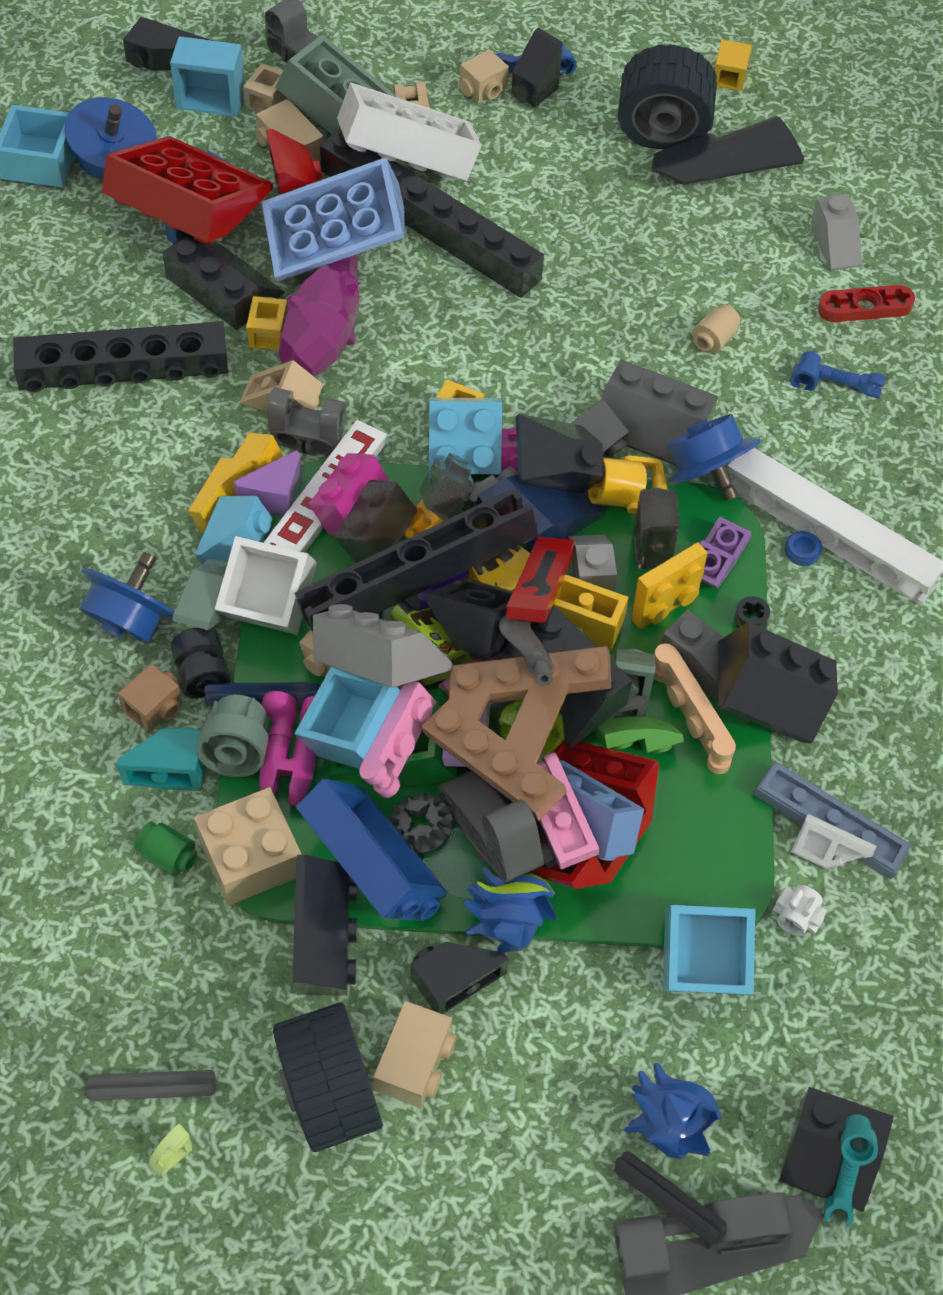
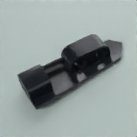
(747, 150)

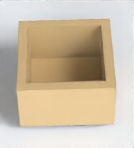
(248, 845)

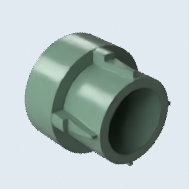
(234, 737)

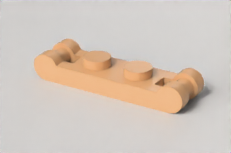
(699, 713)

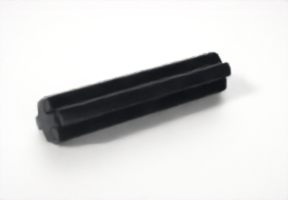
(670, 1197)

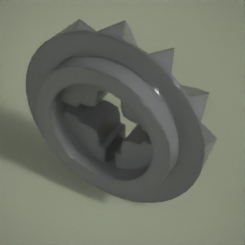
(423, 837)

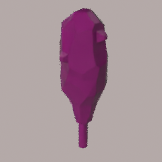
(321, 316)

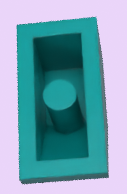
(164, 761)

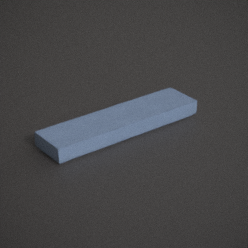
(799, 797)

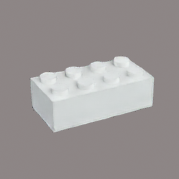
(408, 132)

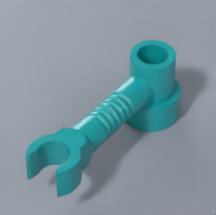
(858, 1148)

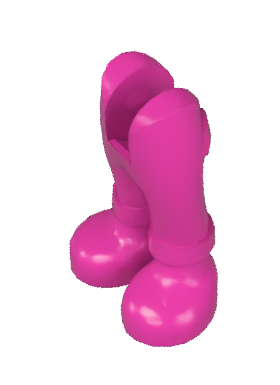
(282, 711)

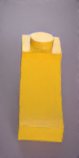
(253, 454)

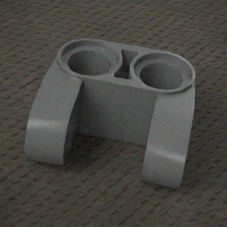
(305, 428)

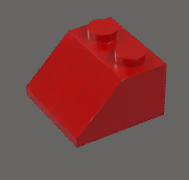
(291, 162)

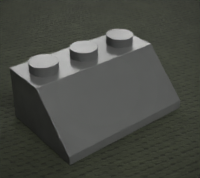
(655, 407)

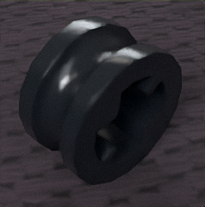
(751, 605)

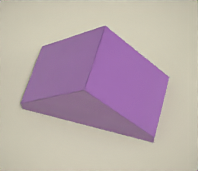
(273, 484)

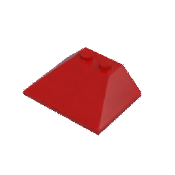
(623, 773)

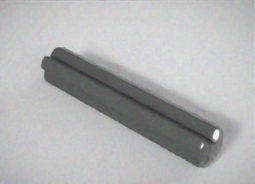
(151, 1085)

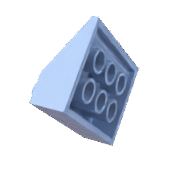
(334, 219)

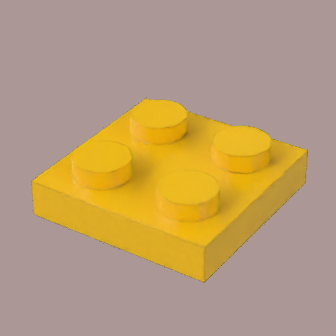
(668, 586)

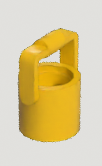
(625, 480)

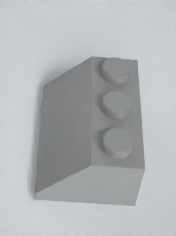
(375, 647)

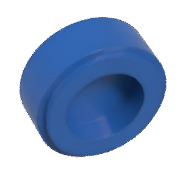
(803, 548)

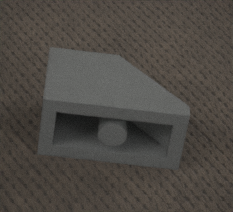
(604, 426)

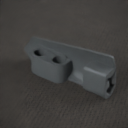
(758, 1235)

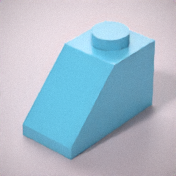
(233, 517)

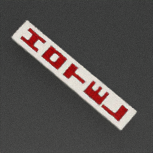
(300, 524)

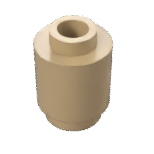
(716, 329)

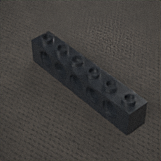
(120, 356)

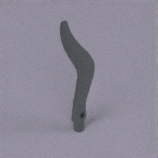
(524, 639)

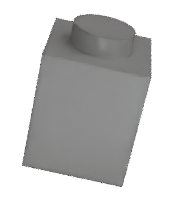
(837, 231)
(594, 560)

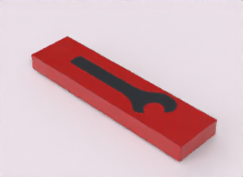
(540, 580)

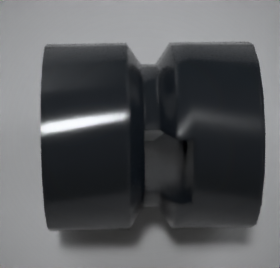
(199, 660)

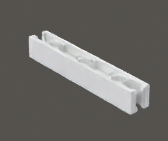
(837, 525)

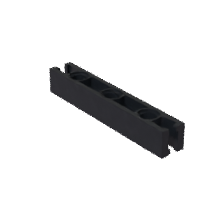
(424, 558)

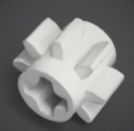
(799, 910)

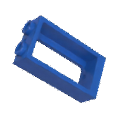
(372, 851)

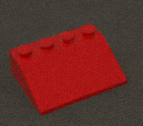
(183, 187)

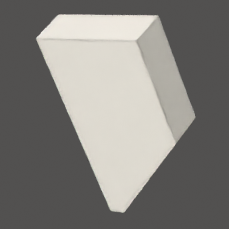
(829, 845)

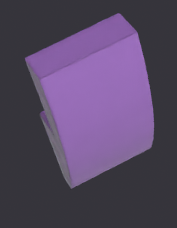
(724, 548)

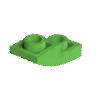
(651, 733)

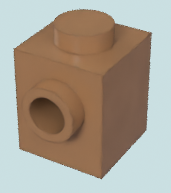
(151, 697)

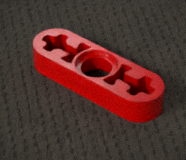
(875, 295)

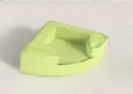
(174, 1148)

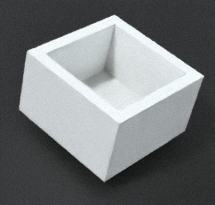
(262, 584)

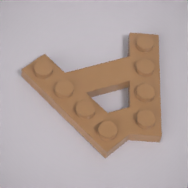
(512, 762)

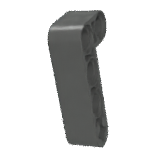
(287, 29)
(499, 831)

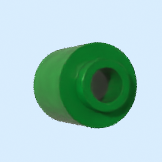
(166, 848)

